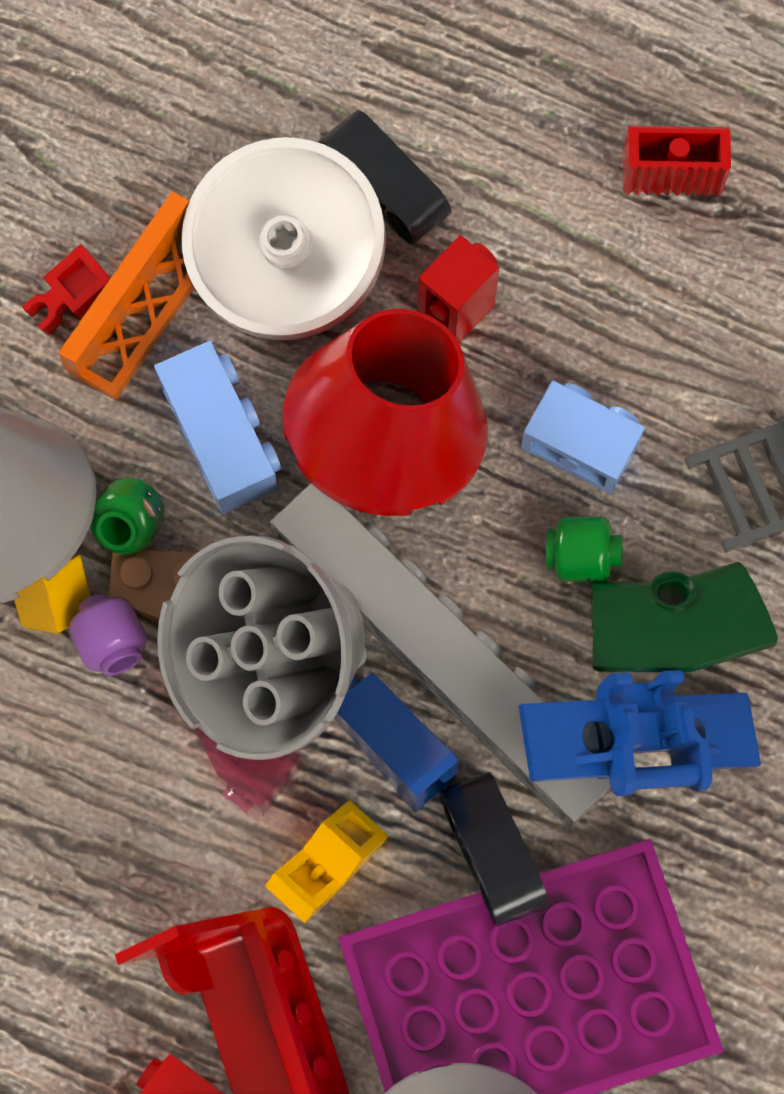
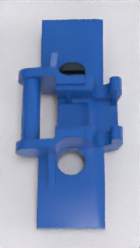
(632, 718)

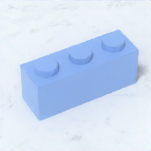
(218, 426)

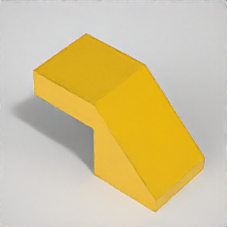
(326, 861)

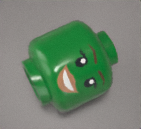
(127, 516)
(583, 549)

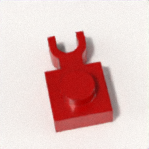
(74, 287)

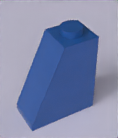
(396, 741)

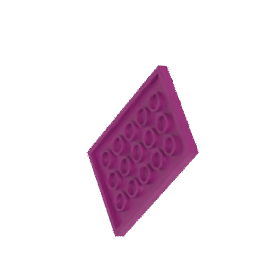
(556, 998)

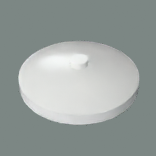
(284, 238)

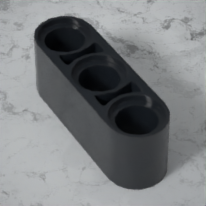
(405, 194)
(493, 849)

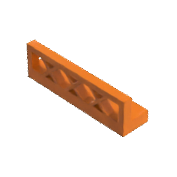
(121, 299)

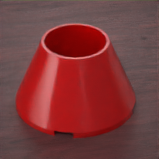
(381, 452)

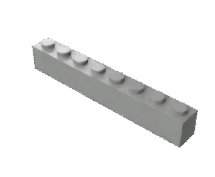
(429, 639)

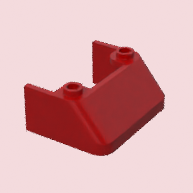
(254, 997)

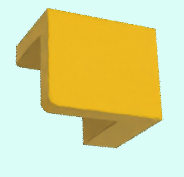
(54, 602)

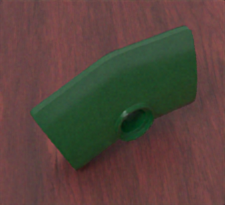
(678, 621)

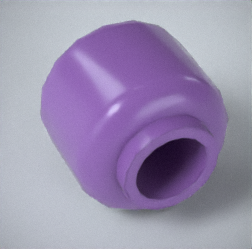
(107, 634)

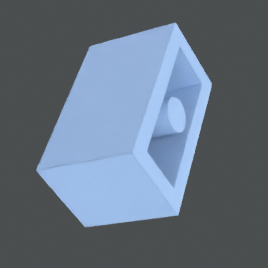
(582, 435)

